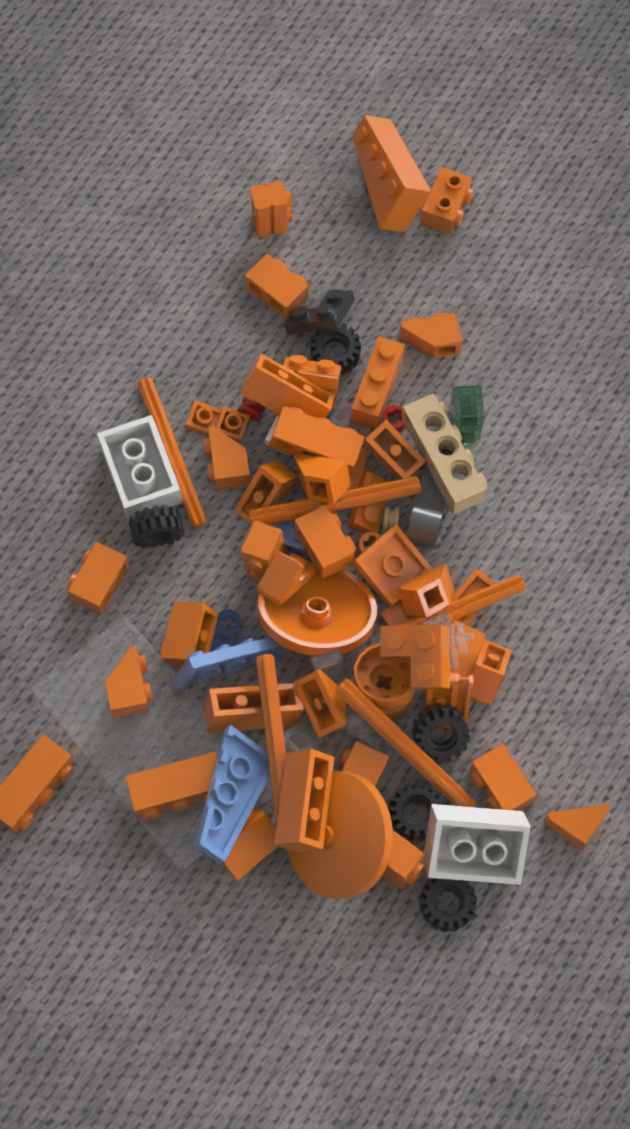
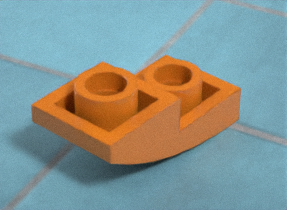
(226, 420)

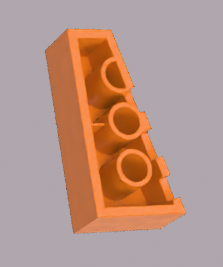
(389, 173)

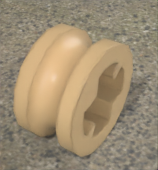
(391, 518)

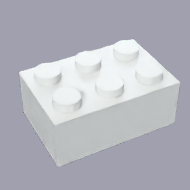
(139, 466)
(476, 844)

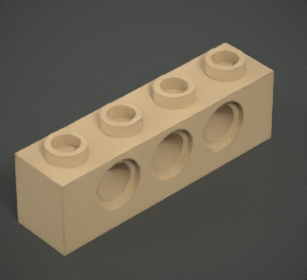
(457, 493)

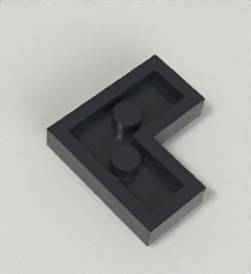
(324, 317)

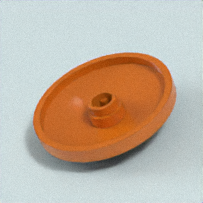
(321, 615)
(355, 841)

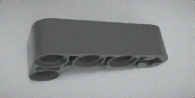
(427, 512)

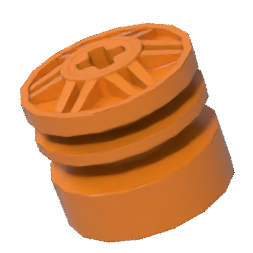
(374, 670)

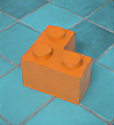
(426, 647)

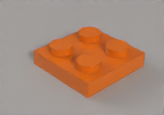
(390, 564)

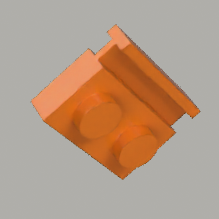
(457, 696)

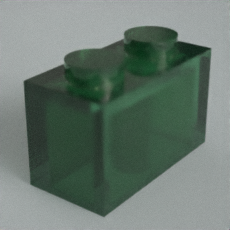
(467, 412)

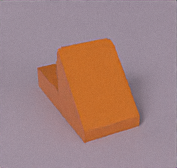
(285, 576)

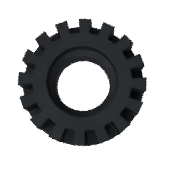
(341, 335)
(156, 526)
(441, 716)
(402, 799)
(443, 921)

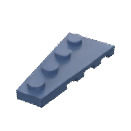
(203, 667)
(233, 792)

